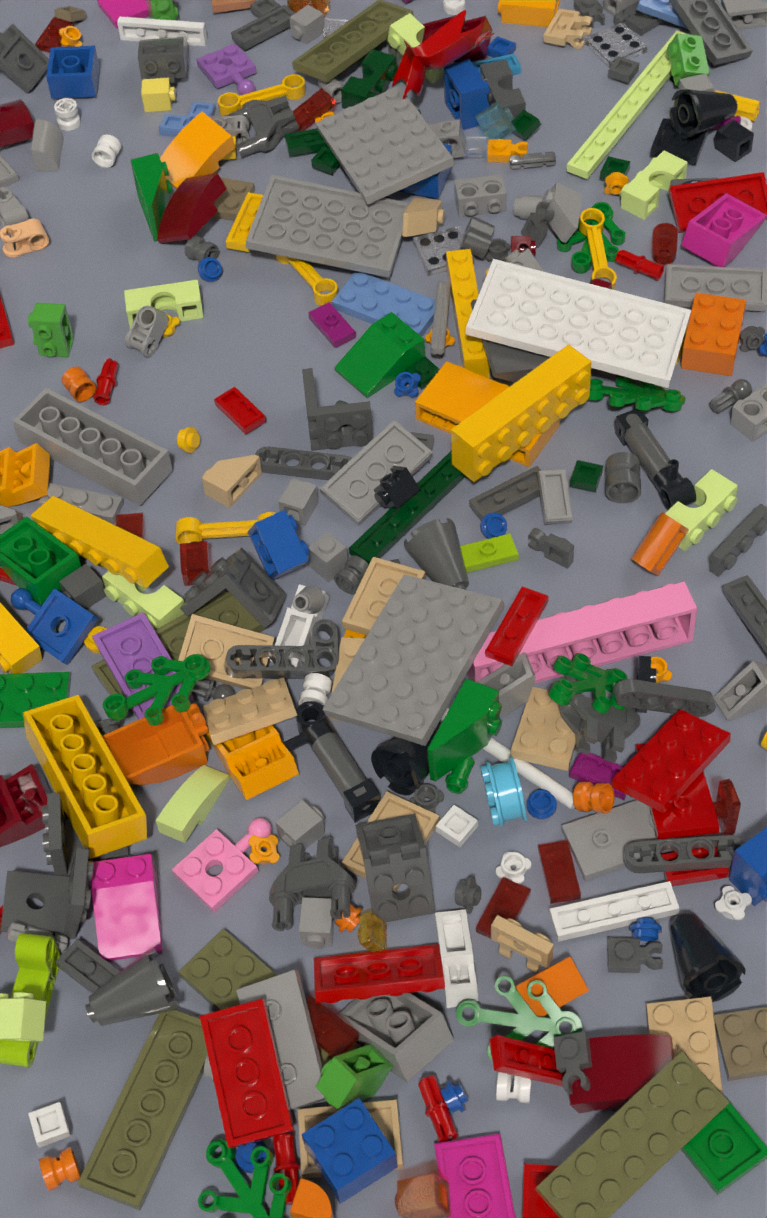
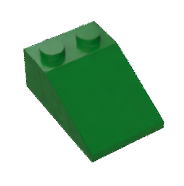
(152, 189)
(381, 355)
(35, 559)
(465, 729)

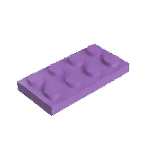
(131, 647)

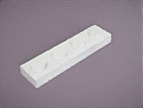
(142, 28)
(613, 911)

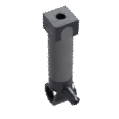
(633, 431)
(358, 793)

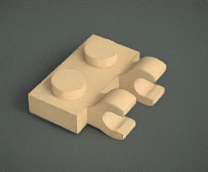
(562, 28)
(515, 938)

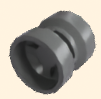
(198, 248)
(351, 576)

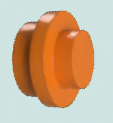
(351, 922)

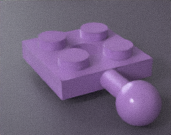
(228, 66)

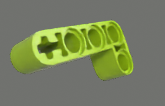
(37, 976)

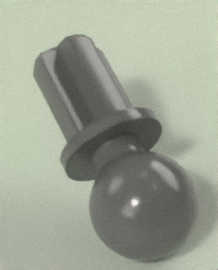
(739, 390)
(206, 689)

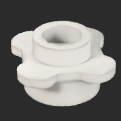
(513, 859)
(731, 911)

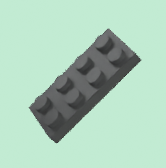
(719, 33)

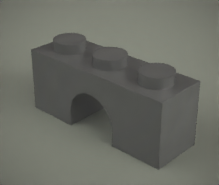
(501, 86)

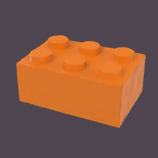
(713, 334)

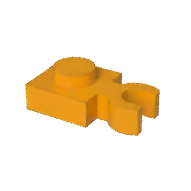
(501, 149)

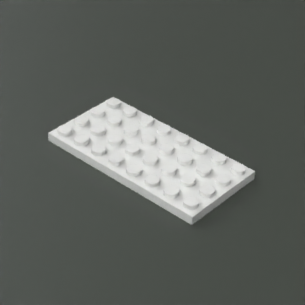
(605, 325)

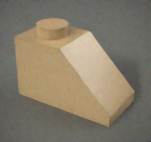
(422, 217)
(231, 478)

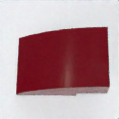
(475, 54)
(15, 123)
(190, 207)
(22, 804)
(620, 1069)

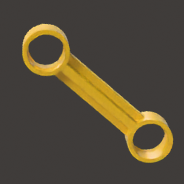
(265, 94)
(596, 244)
(315, 281)
(192, 529)

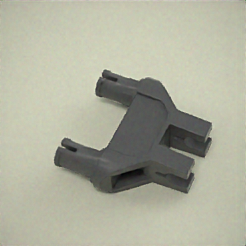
(269, 123)
(594, 727)
(311, 879)

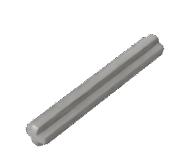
(440, 318)

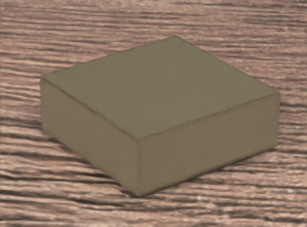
(70, 13)

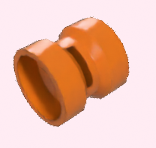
(78, 384)
(591, 796)
(59, 1168)

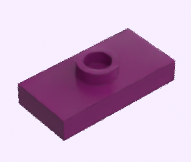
(332, 324)
(595, 770)

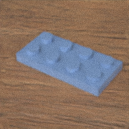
(373, 298)

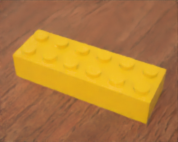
(521, 413)
(85, 776)

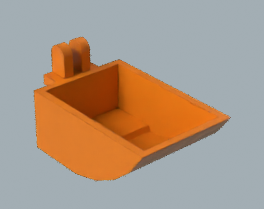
(161, 751)

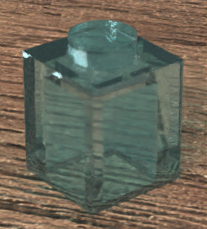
(496, 121)

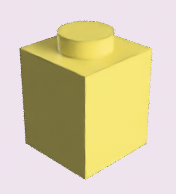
(157, 94)

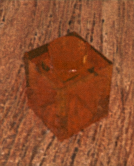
(423, 1197)

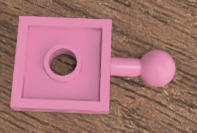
(220, 851)

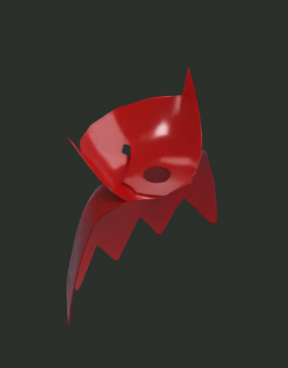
(437, 52)

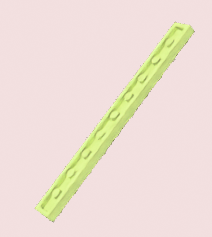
(622, 115)

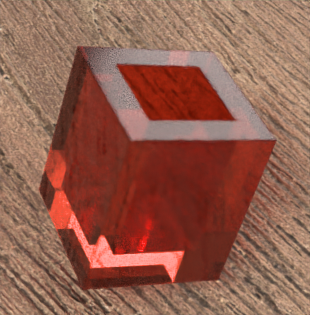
(194, 560)

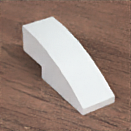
(297, 627)
(456, 957)

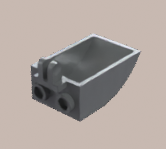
(163, 58)

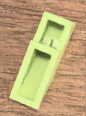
(191, 803)

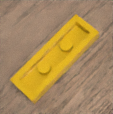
(241, 227)

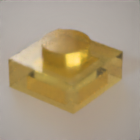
(372, 932)

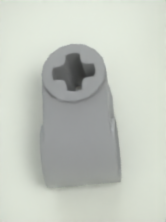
(230, 125)
(10, 209)
(145, 331)

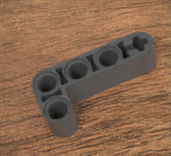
(281, 654)

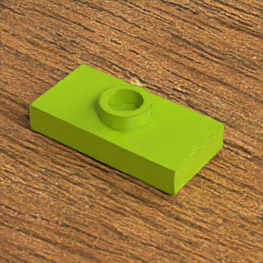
(489, 553)

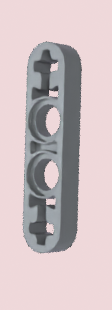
(304, 468)
(663, 697)
(683, 848)

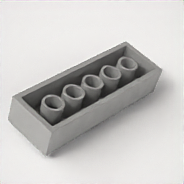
(93, 446)

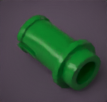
(457, 780)

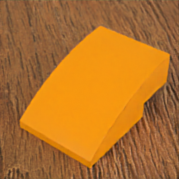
(196, 149)
(23, 475)
(256, 760)

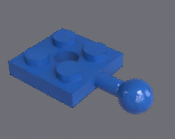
(43, 626)

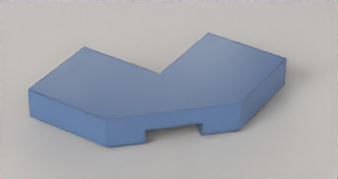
(173, 124)

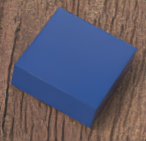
(500, 47)

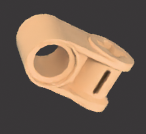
(25, 236)

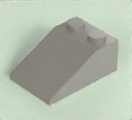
(401, 1029)

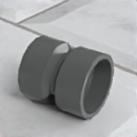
(623, 477)

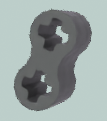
(477, 237)

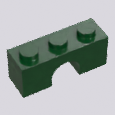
(377, 73)

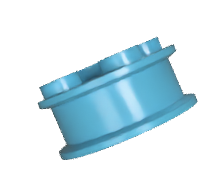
(504, 792)

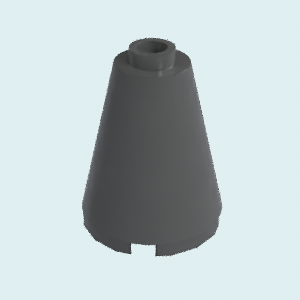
(439, 553)
(134, 993)

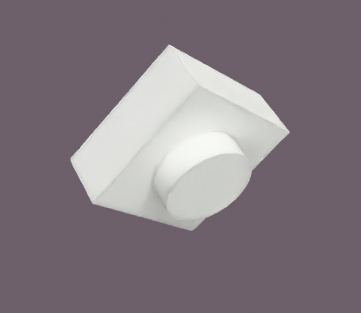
(457, 826)
(49, 1124)

